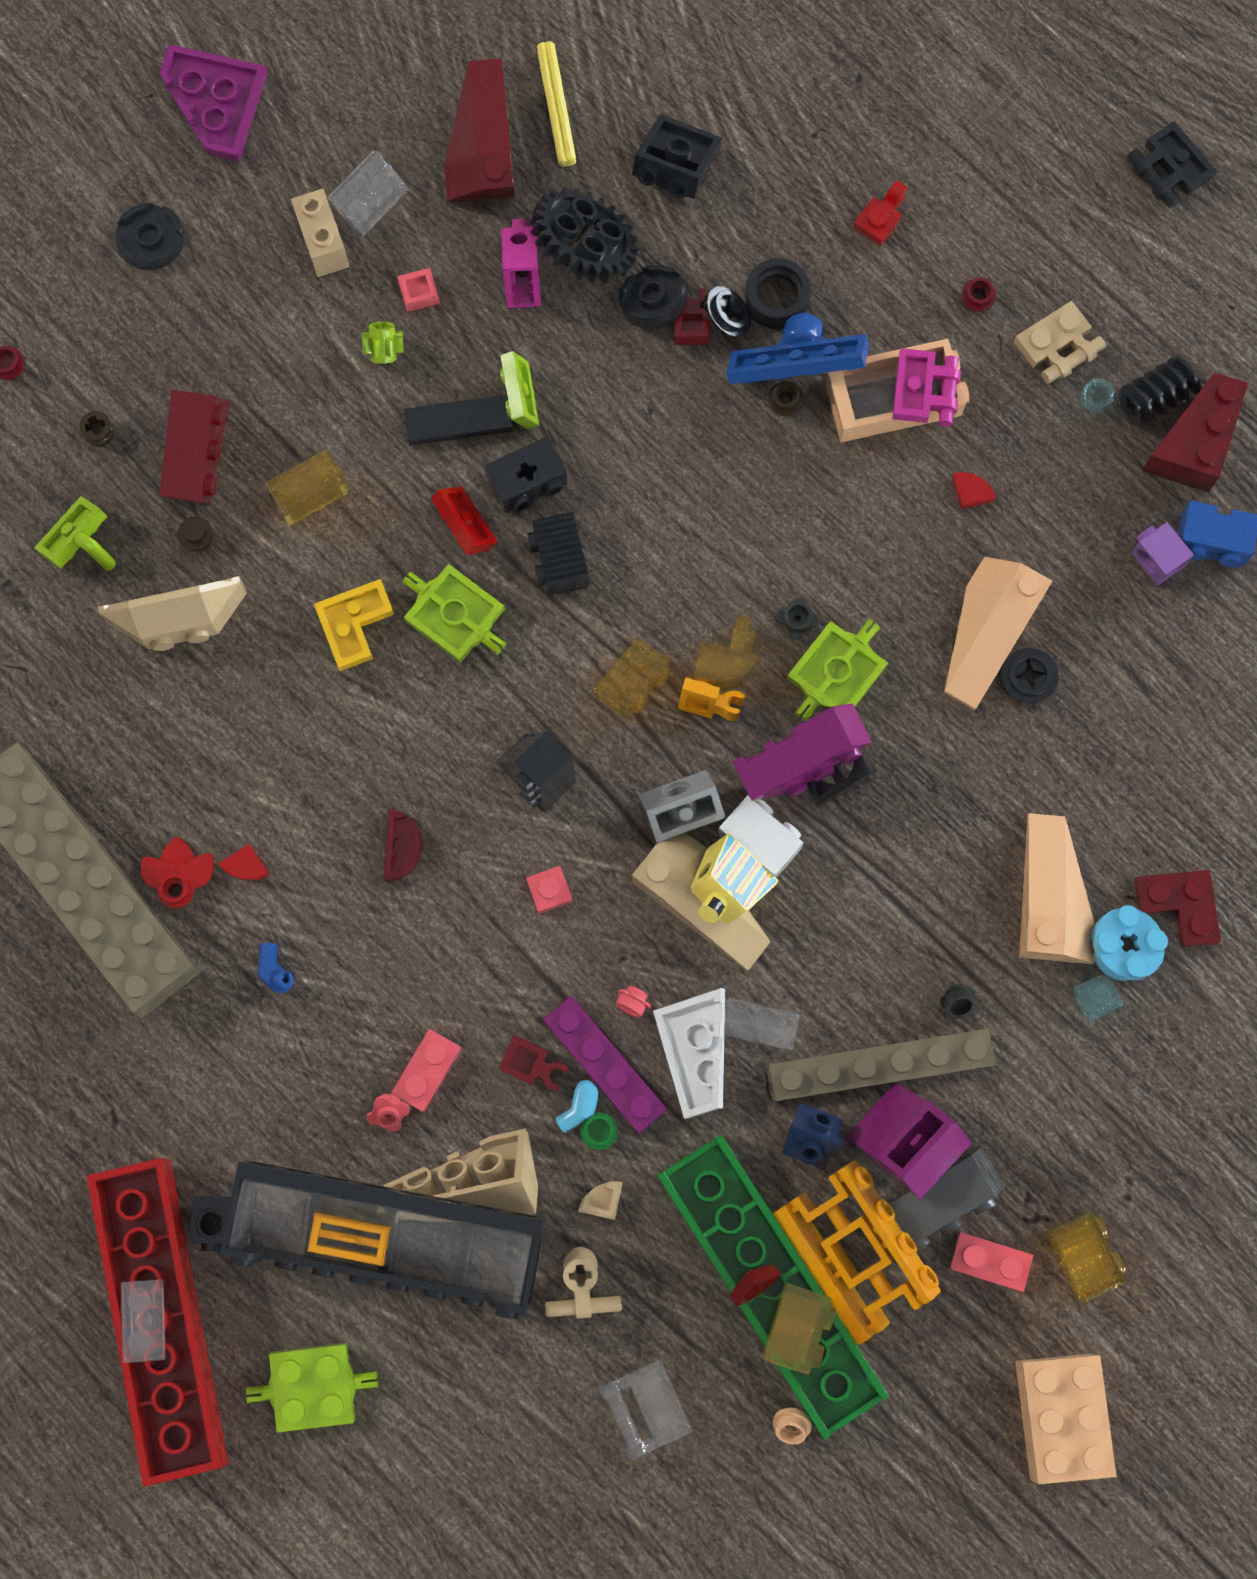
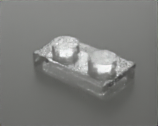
(760, 1024)
(142, 1321)

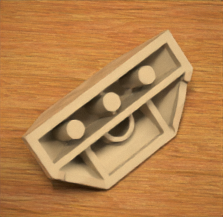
(176, 615)

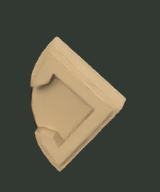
(602, 1200)

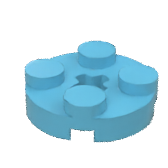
(1144, 933)

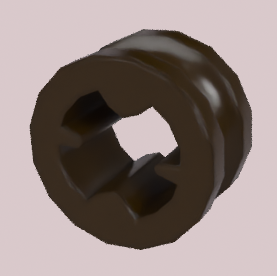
(86, 424)

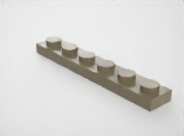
(882, 1065)

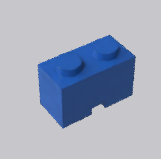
(1217, 535)

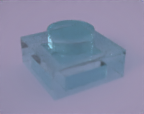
(1097, 997)

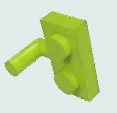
(73, 532)

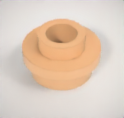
(792, 1425)

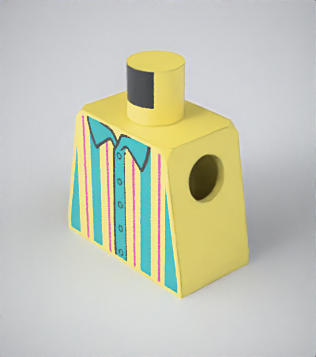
(729, 881)

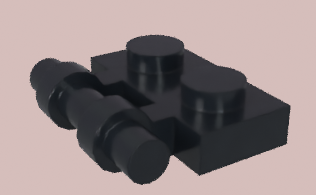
(1179, 158)

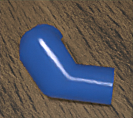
(270, 972)

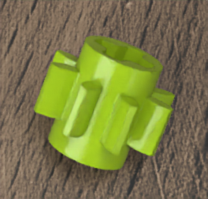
(382, 342)

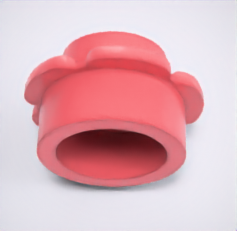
(632, 1001)

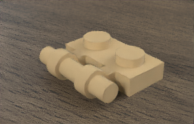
(1055, 333)

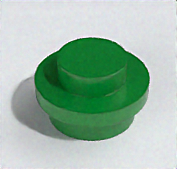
(599, 1131)

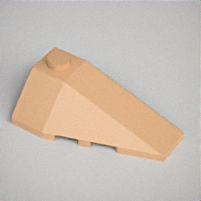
(991, 621)
(1054, 902)

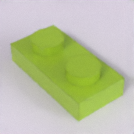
(519, 387)

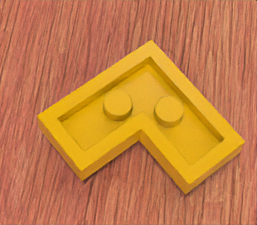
(346, 614)

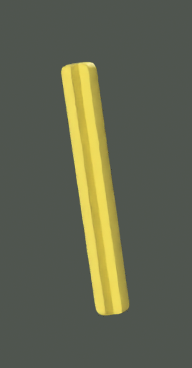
(556, 104)

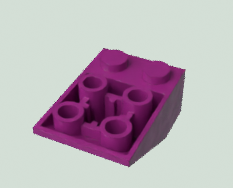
(909, 1139)

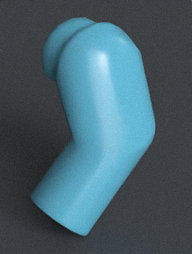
(582, 1107)

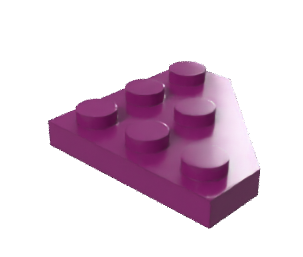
(214, 96)

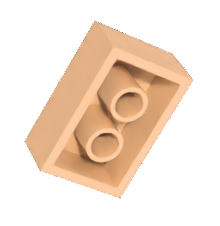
(1065, 1419)

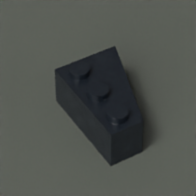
(539, 769)

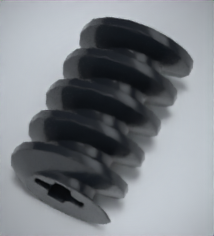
(1157, 388)

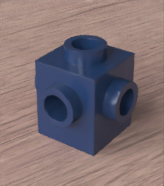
(813, 1137)

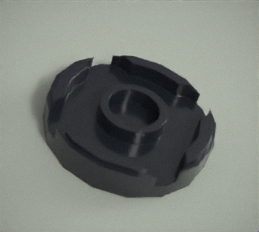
(149, 236)
(653, 296)

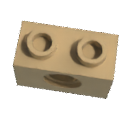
(320, 232)

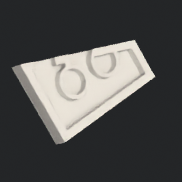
(695, 1050)

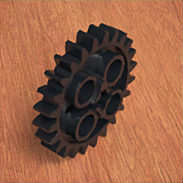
(565, 219)

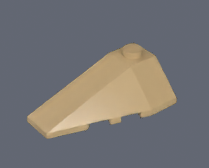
(668, 878)
(494, 1175)

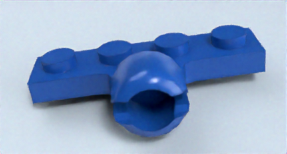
(799, 353)

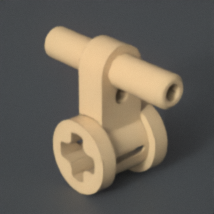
(583, 1305)

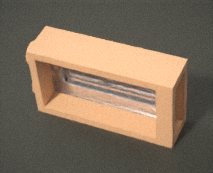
(865, 396)

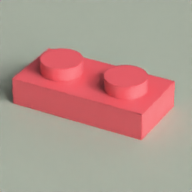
(426, 1070)
(990, 1262)

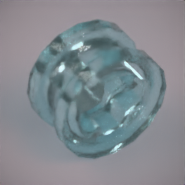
(1086, 397)

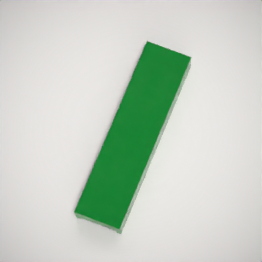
(744, 1235)

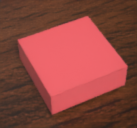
(418, 289)

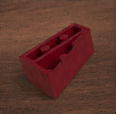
(1201, 437)
(193, 446)

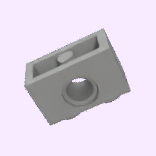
(681, 806)

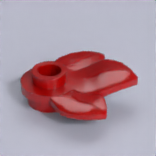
(174, 868)

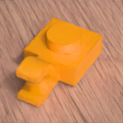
(704, 700)

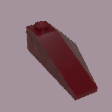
(479, 147)

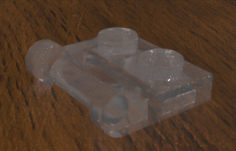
(658, 1405)

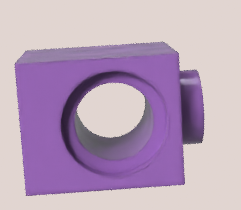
(1161, 552)

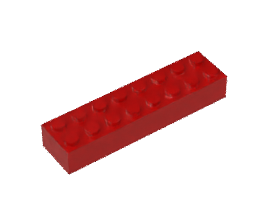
(172, 1398)

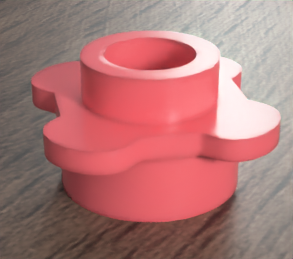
(388, 1112)

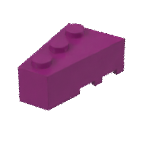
(805, 754)

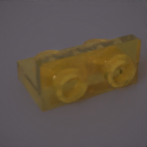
(632, 678)

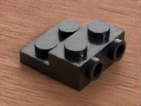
(676, 157)

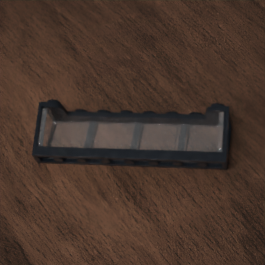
(431, 1245)

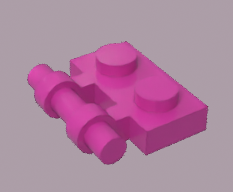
(914, 387)

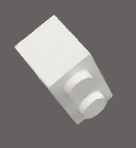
(763, 835)

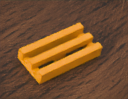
(381, 1244)

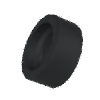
(777, 269)

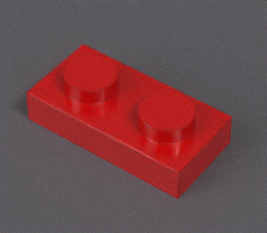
(464, 520)

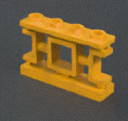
(834, 1269)

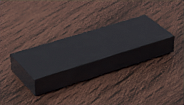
(457, 420)

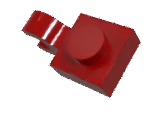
(881, 217)

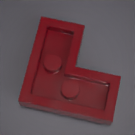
(1187, 895)

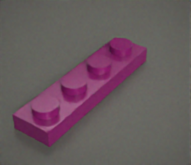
(605, 1065)

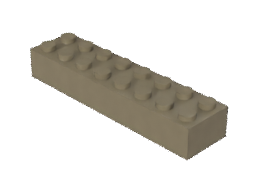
(87, 888)

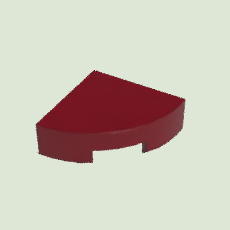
(754, 1283)

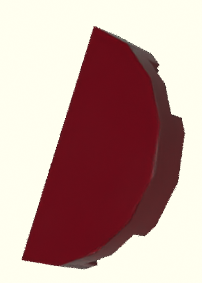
(402, 847)

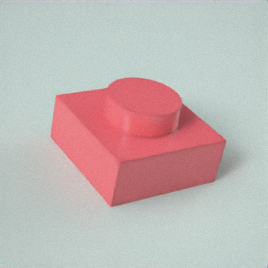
(549, 889)

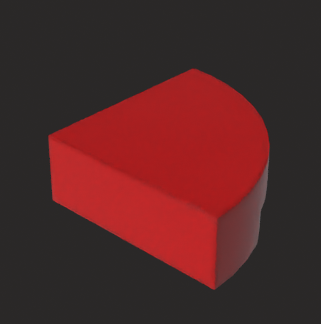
(972, 490)
(245, 865)

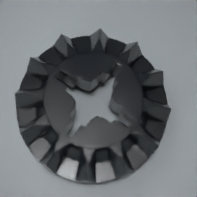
(734, 308)
(1038, 663)

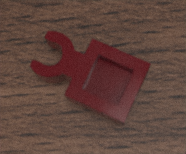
(691, 324)
(527, 1061)

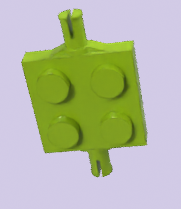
(454, 613)
(837, 669)
(312, 1387)

